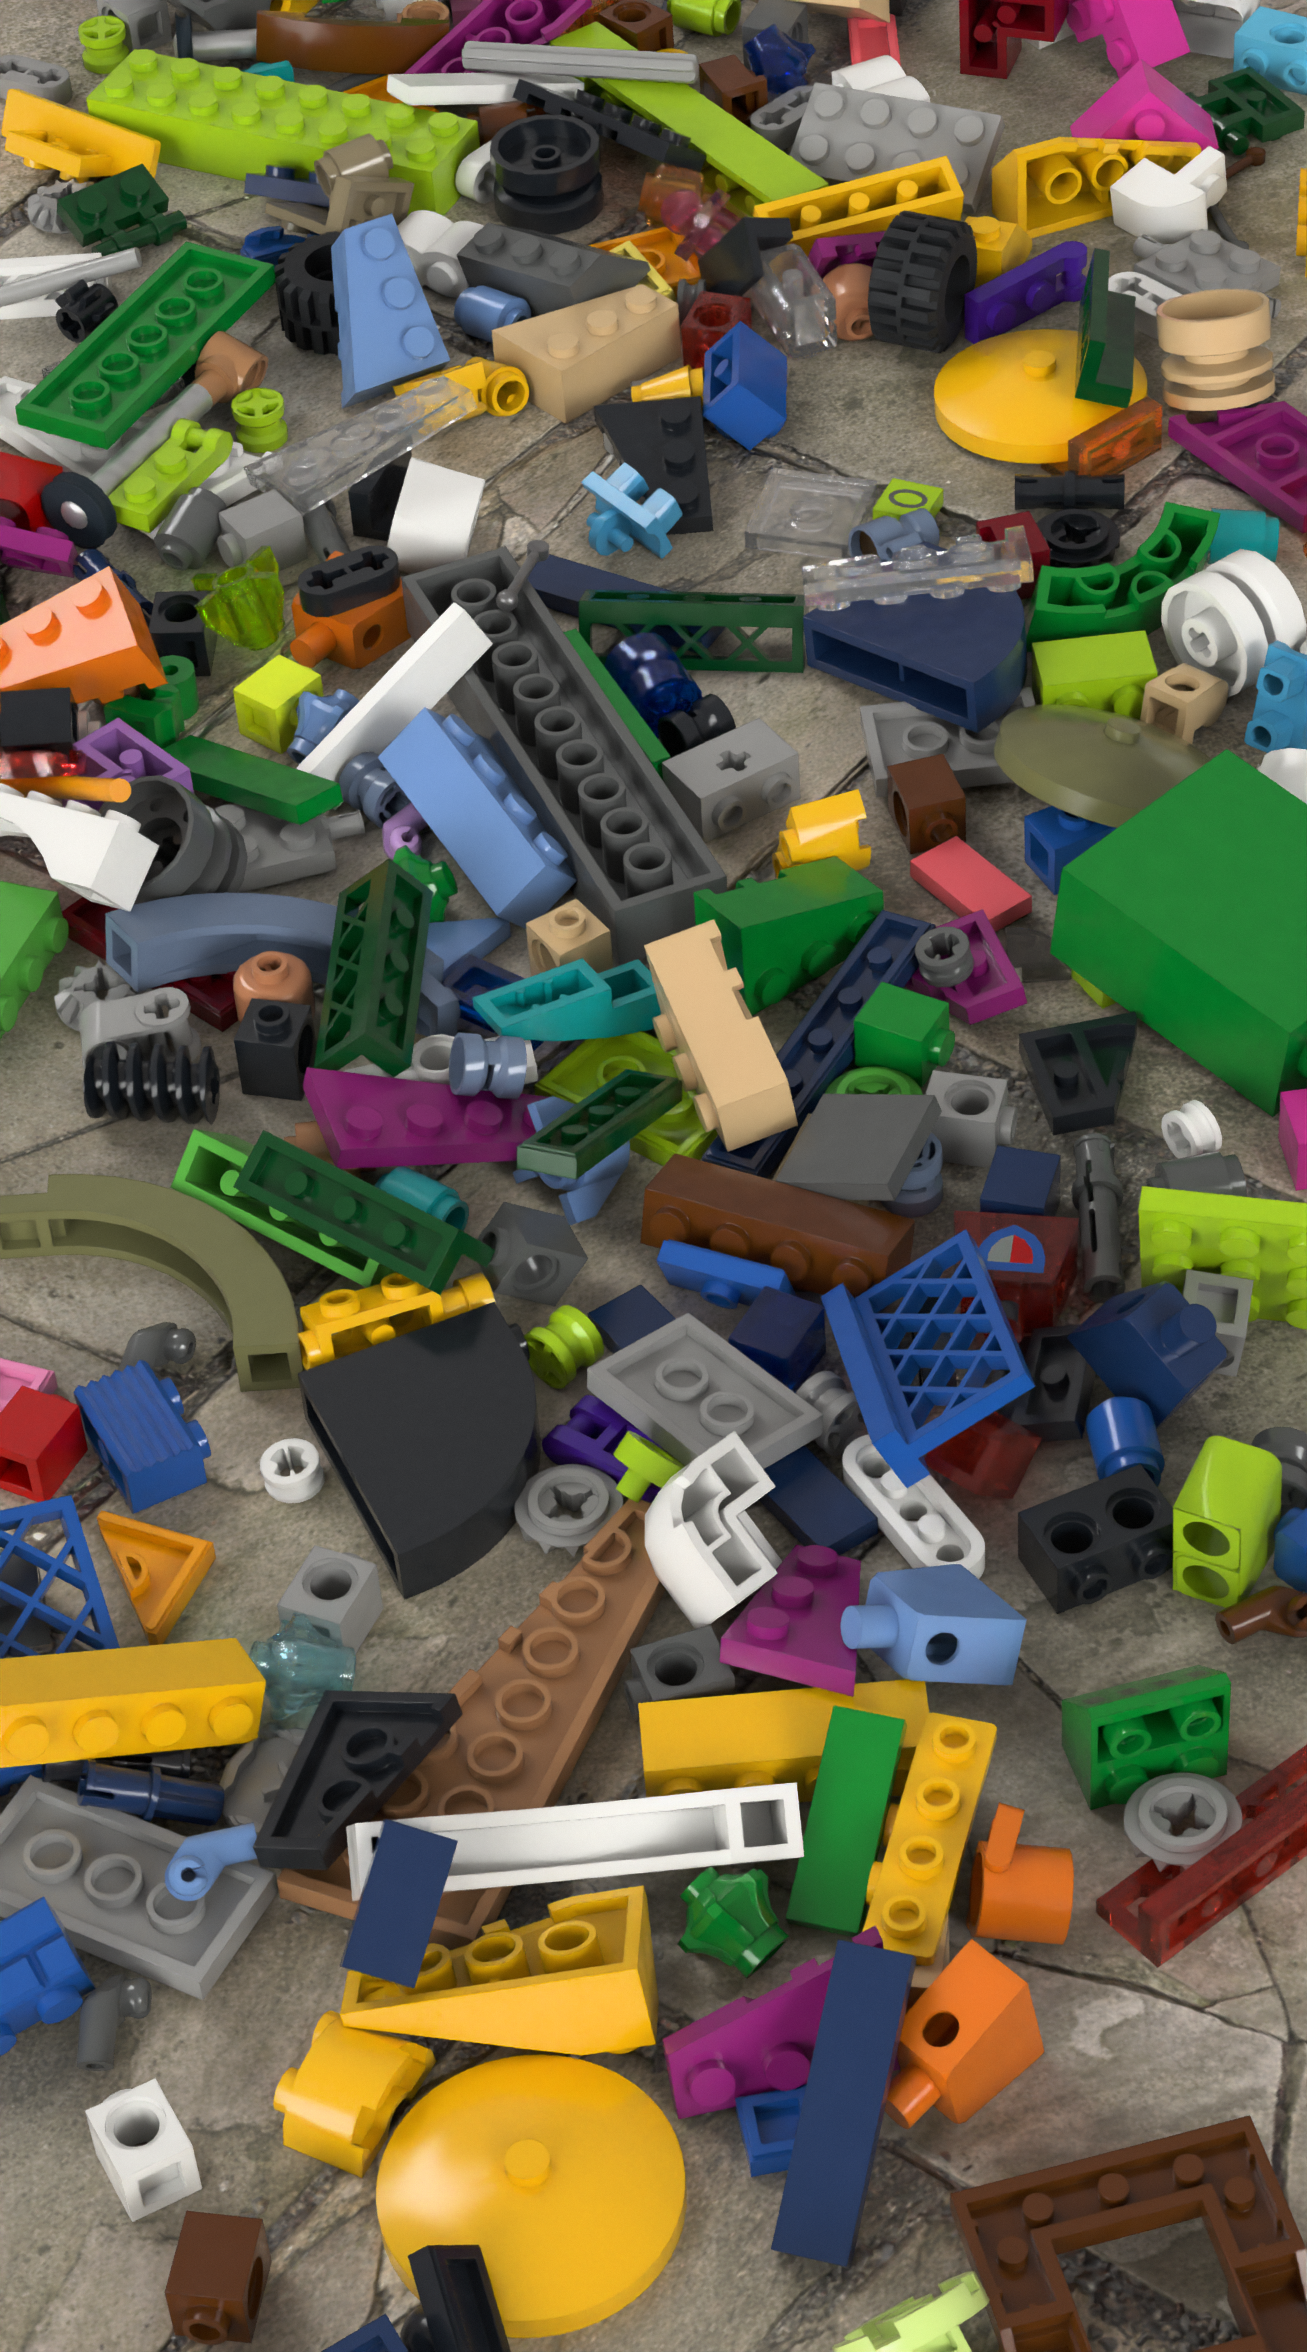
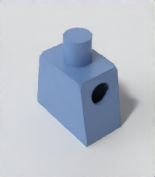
(937, 1626)

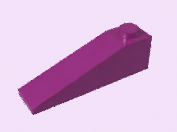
(501, 22)

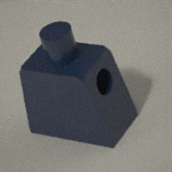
(1151, 1347)

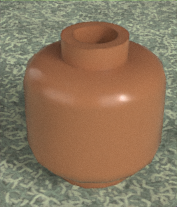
(850, 288)
(273, 978)

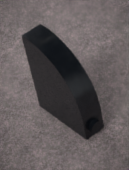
(431, 1440)

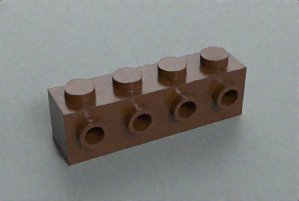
(772, 1223)

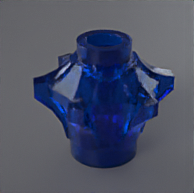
(779, 59)

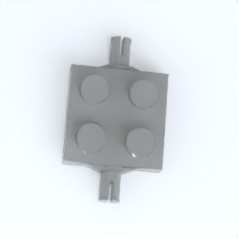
(1206, 263)
(288, 851)

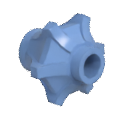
(317, 719)

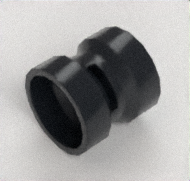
(703, 722)

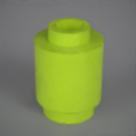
(706, 16)

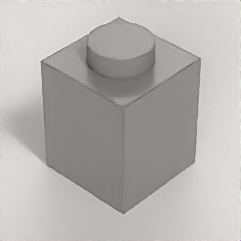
(262, 522)

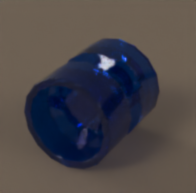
(652, 677)

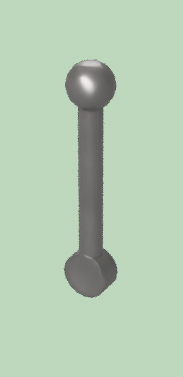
(536, 552)

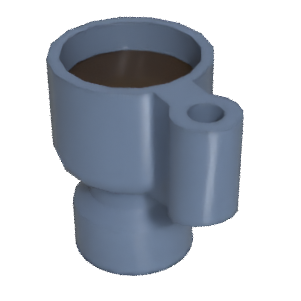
(888, 535)

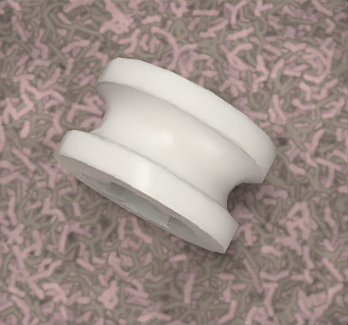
(1191, 1130)
(288, 1454)

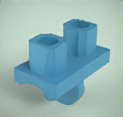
(624, 519)
(1281, 701)

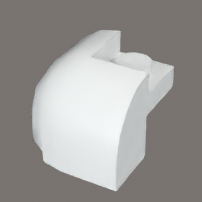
(704, 1539)

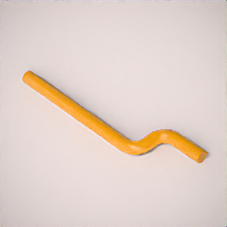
(74, 787)

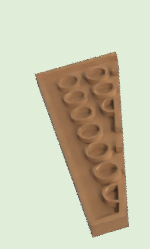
(521, 1717)

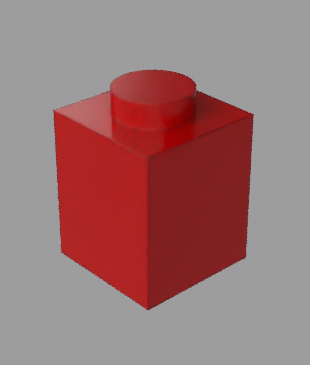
(39, 1443)

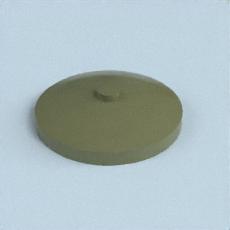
(1092, 760)

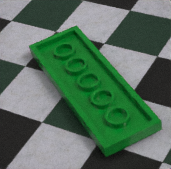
(144, 345)

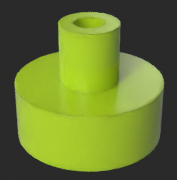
(645, 1465)

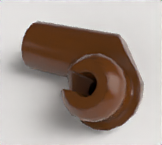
(1271, 1610)

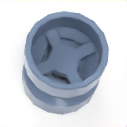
(371, 788)
(487, 1065)
(924, 1184)

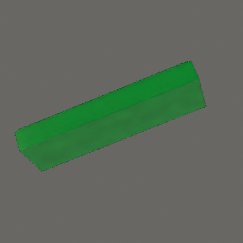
(846, 1821)

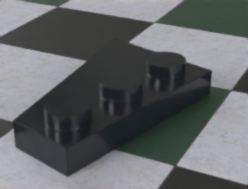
(667, 449)
(347, 1769)

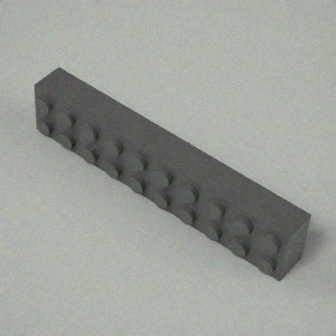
(570, 756)

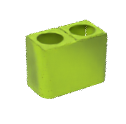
(1239, 1490)

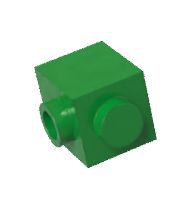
(903, 1032)

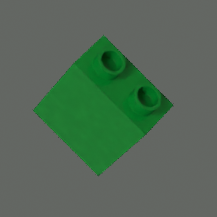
(1203, 924)

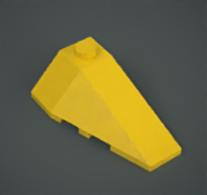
(1070, 179)

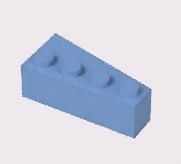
(479, 815)

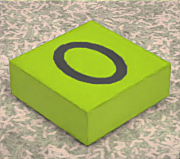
(906, 496)

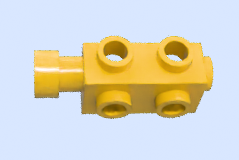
(365, 1319)

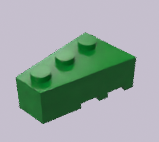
(790, 926)

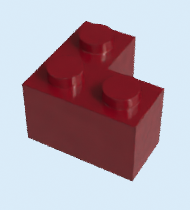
(994, 32)

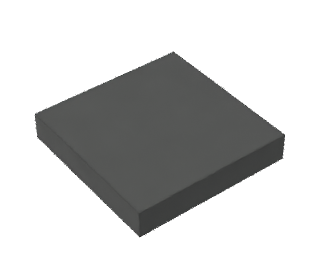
(861, 1145)

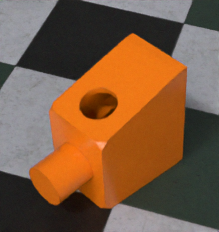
(352, 636)
(964, 2040)

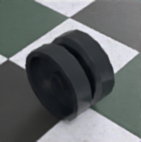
(547, 174)

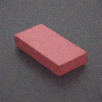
(872, 39)
(970, 883)

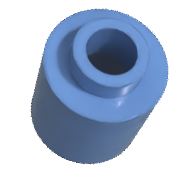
(486, 309)

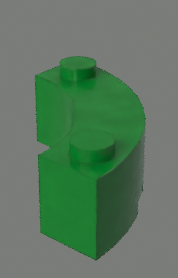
(1125, 596)

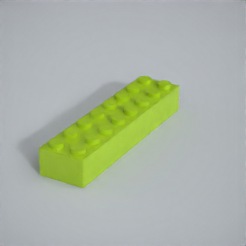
(242, 121)

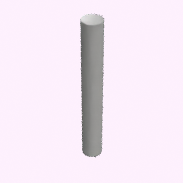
(67, 276)

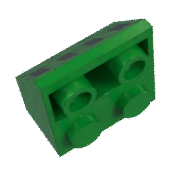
(1147, 1731)

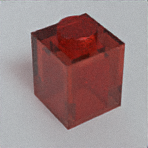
(987, 1456)

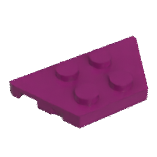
(1257, 451)

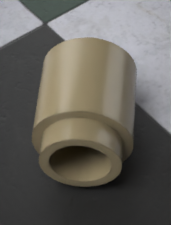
(354, 158)

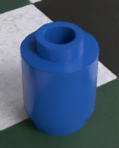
(1124, 1436)

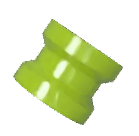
(103, 43)
(260, 420)
(563, 1346)

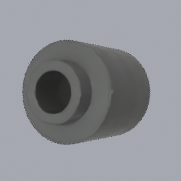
(190, 529)
(1201, 1173)

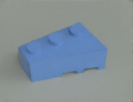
(381, 313)

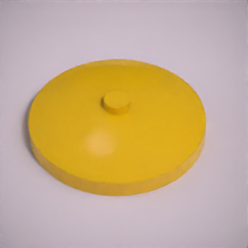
(1018, 398)
(552, 2174)

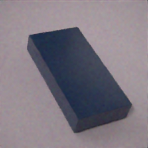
(398, 1903)

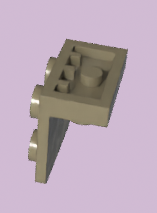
(351, 203)

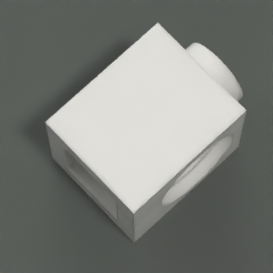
(146, 2174)

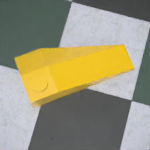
(550, 1986)

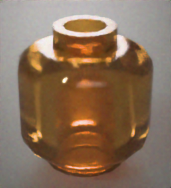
(661, 184)

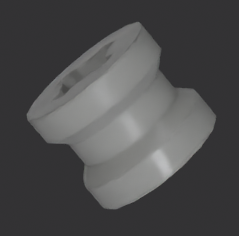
(839, 1408)

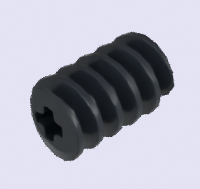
(152, 1085)

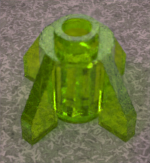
(244, 601)

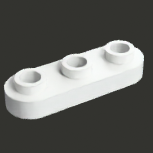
(941, 1533)

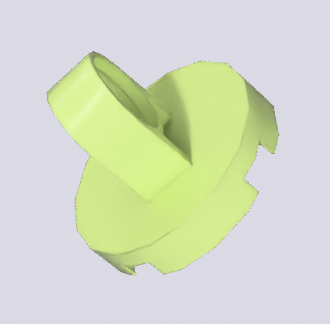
(922, 2323)

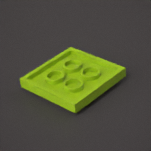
(1230, 1238)

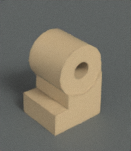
(1184, 700)

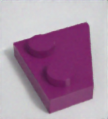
(991, 985)

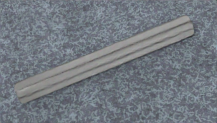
(580, 62)

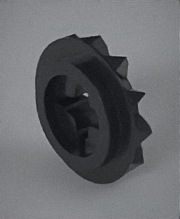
(1089, 533)

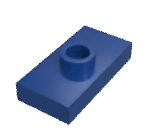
(718, 1276)

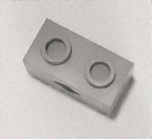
(733, 778)

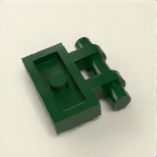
(1252, 108)
(118, 203)

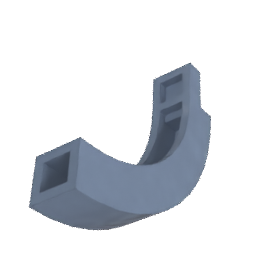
(221, 931)

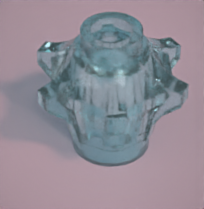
(301, 1666)

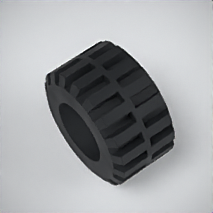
(921, 281)
(307, 294)

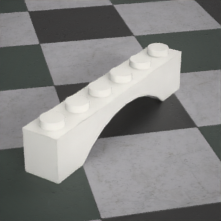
(82, 850)
(605, 1838)

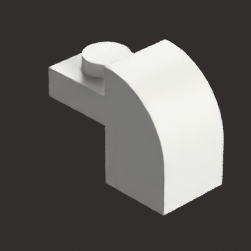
(1167, 204)

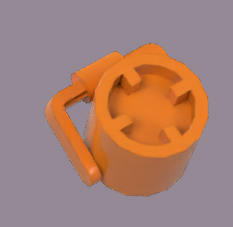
(1019, 1888)

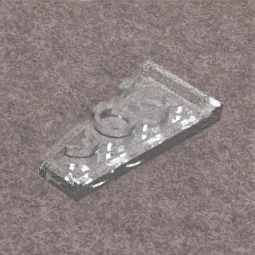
(355, 448)
(921, 570)

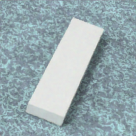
(471, 87)
(410, 685)

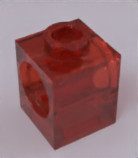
(709, 321)

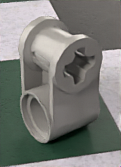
(139, 1020)

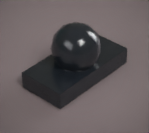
(456, 2303)

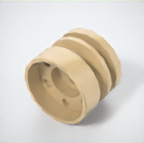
(1216, 349)

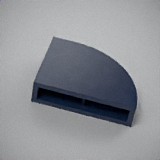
(940, 655)

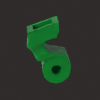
(161, 709)

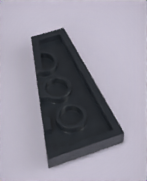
(615, 124)

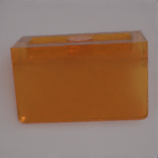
(1114, 442)

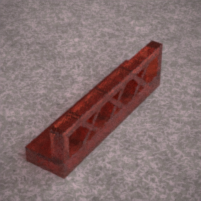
(1224, 1878)

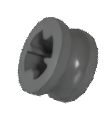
(687, 295)
(944, 971)

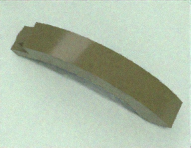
(178, 1238)

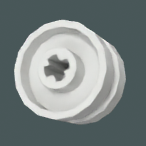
(1230, 616)

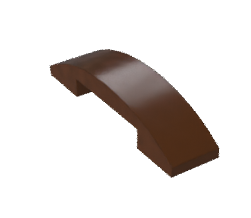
(345, 44)

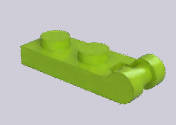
(168, 473)

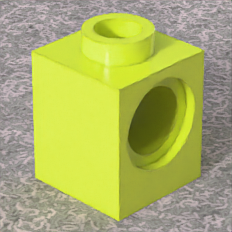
(269, 701)

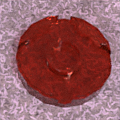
(42, 764)

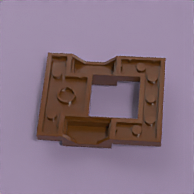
(1210, 2173)

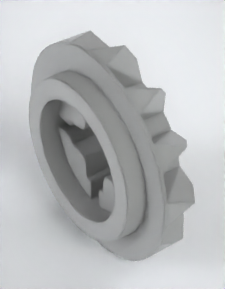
(43, 205)
(82, 988)
(571, 1487)
(1169, 1801)

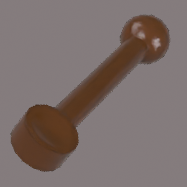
(1254, 156)

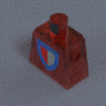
(1028, 1262)

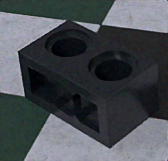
(1097, 1539)

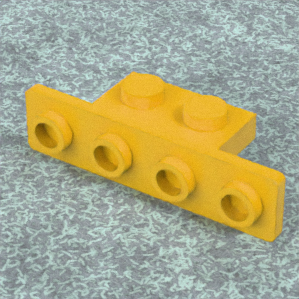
(72, 140)
(929, 1835)

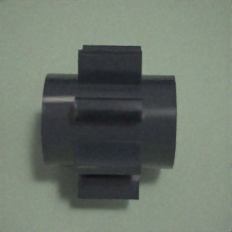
(83, 309)

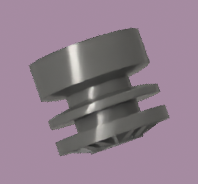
(196, 845)

